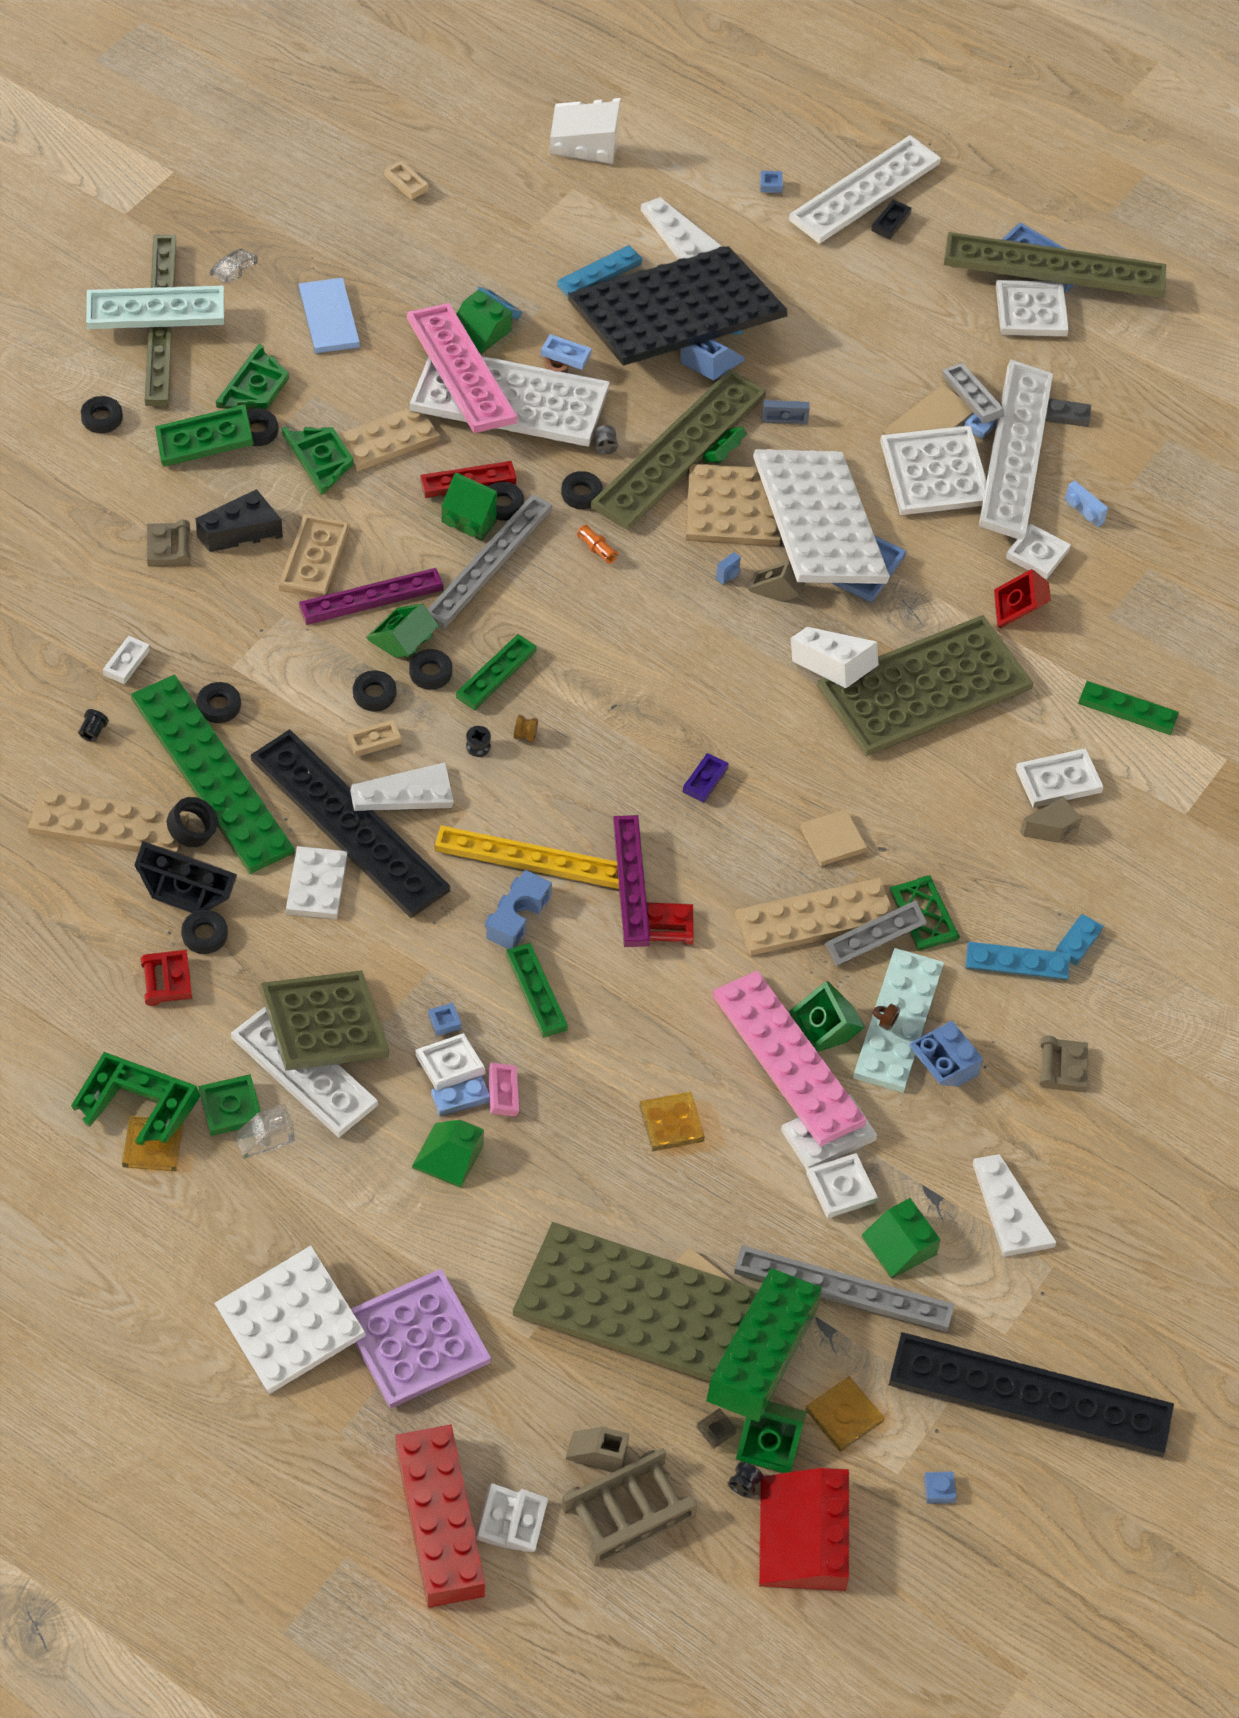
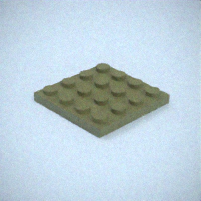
(324, 1020)

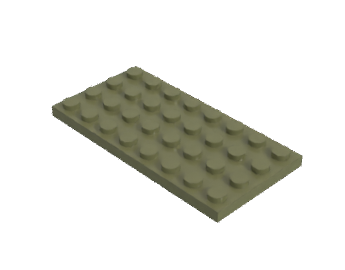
(927, 685)
(633, 1301)

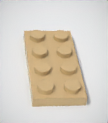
(388, 438)

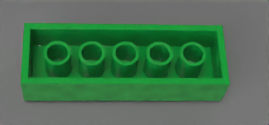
(764, 1345)

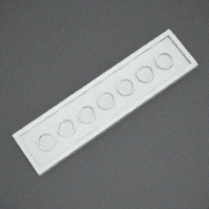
(864, 189)

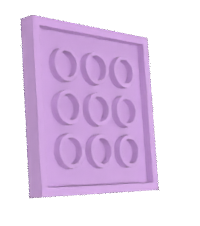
(418, 1339)

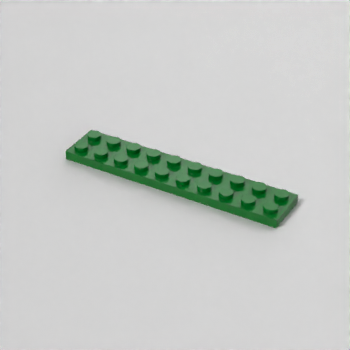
(212, 773)

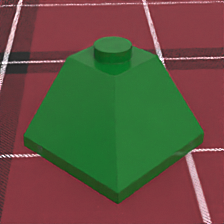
(827, 1018)
(450, 1151)

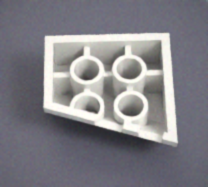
(586, 130)

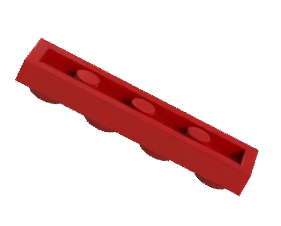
(438, 483)

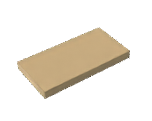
(936, 411)
(314, 556)

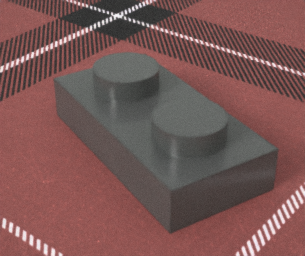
(1068, 412)

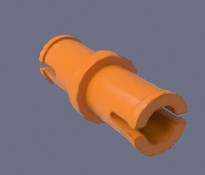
(597, 544)

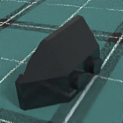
(183, 879)

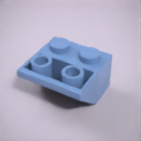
(710, 358)
(948, 1055)

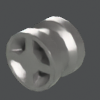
(605, 439)

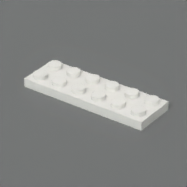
(323, 1090)

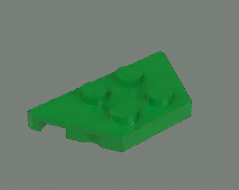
(255, 382)
(320, 454)

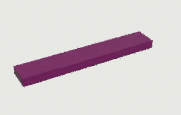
(371, 596)
(631, 881)

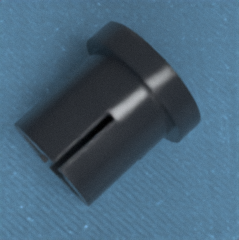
(92, 725)

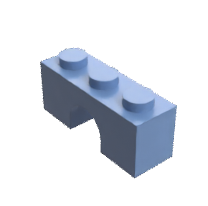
(527, 893)

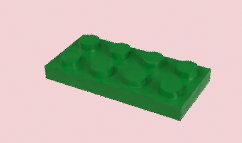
(204, 435)

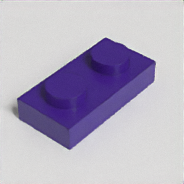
(705, 777)

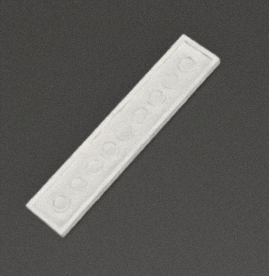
(1016, 450)

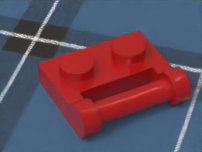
(671, 917)
(175, 976)

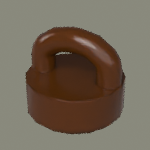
(889, 1015)

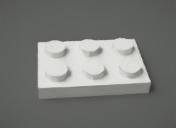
(1059, 776)
(316, 883)
(812, 1154)

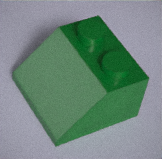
(484, 320)
(469, 507)
(404, 630)
(901, 1238)
(773, 1439)

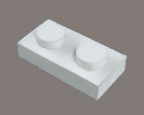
(126, 660)

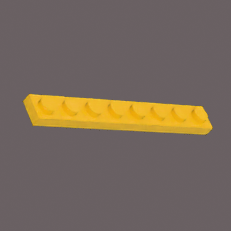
(527, 856)

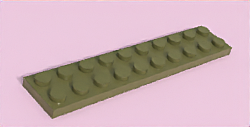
(1055, 264)
(677, 449)

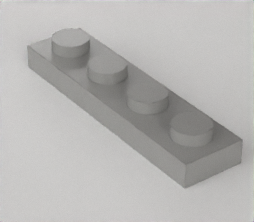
(973, 393)
(875, 933)

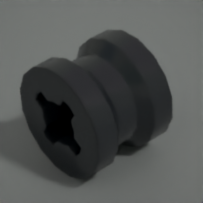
(476, 747)
(745, 1479)

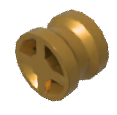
(525, 728)

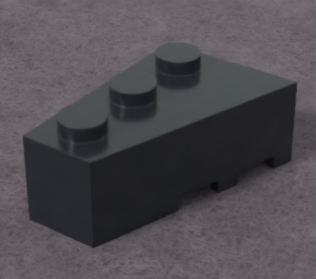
(239, 522)

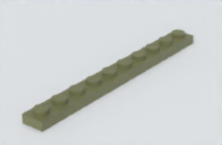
(160, 337)

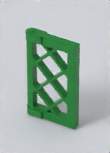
(936, 937)

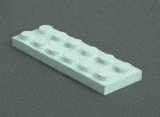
(155, 307)
(887, 1054)

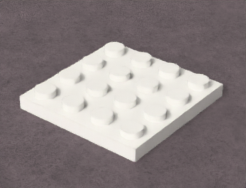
(934, 469)
(290, 1319)

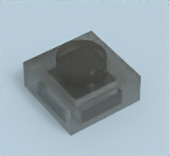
(716, 1428)

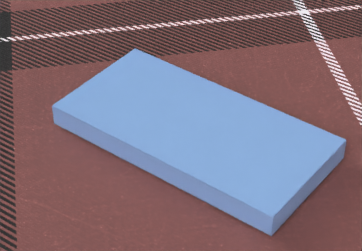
(329, 315)

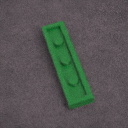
(496, 672)
(1128, 707)
(536, 990)

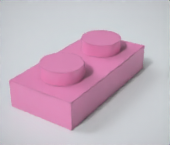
(503, 1089)

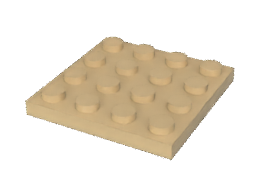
(729, 507)

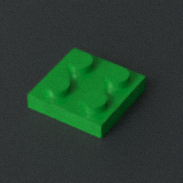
(229, 1104)

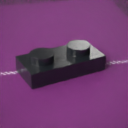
(891, 219)

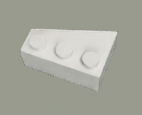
(834, 655)

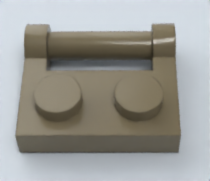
(160, 544)
(1072, 1064)

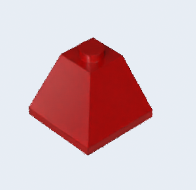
(1020, 597)

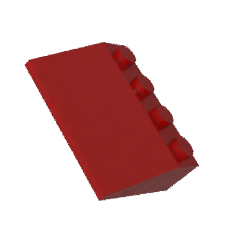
(805, 1530)

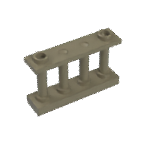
(629, 1534)

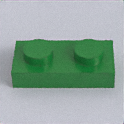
(724, 445)

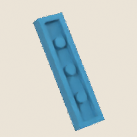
(601, 270)
(1017, 960)

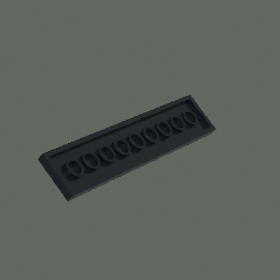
(360, 833)
(1032, 1394)

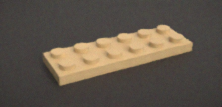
(101, 821)
(811, 916)

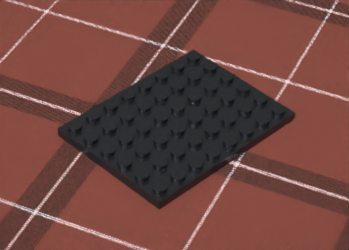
(676, 305)

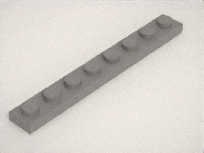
(489, 560)
(851, 1289)

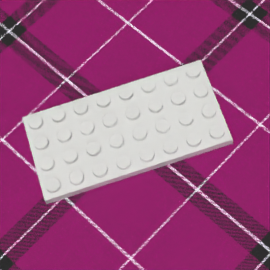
(544, 400)
(820, 517)

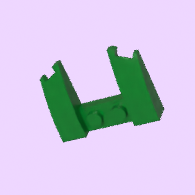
(113, 1073)

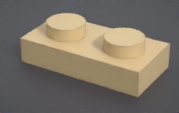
(406, 180)
(374, 738)

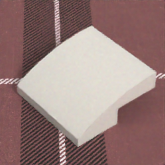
(511, 1518)

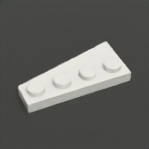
(676, 230)
(412, 789)
(1010, 1211)

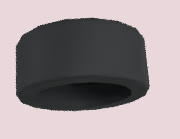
(203, 811)

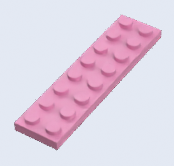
(461, 368)
(789, 1058)

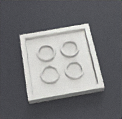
(1031, 308)

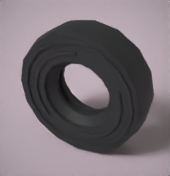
(265, 417)
(101, 425)
(580, 478)
(514, 493)
(430, 656)
(374, 678)
(219, 689)
(208, 945)

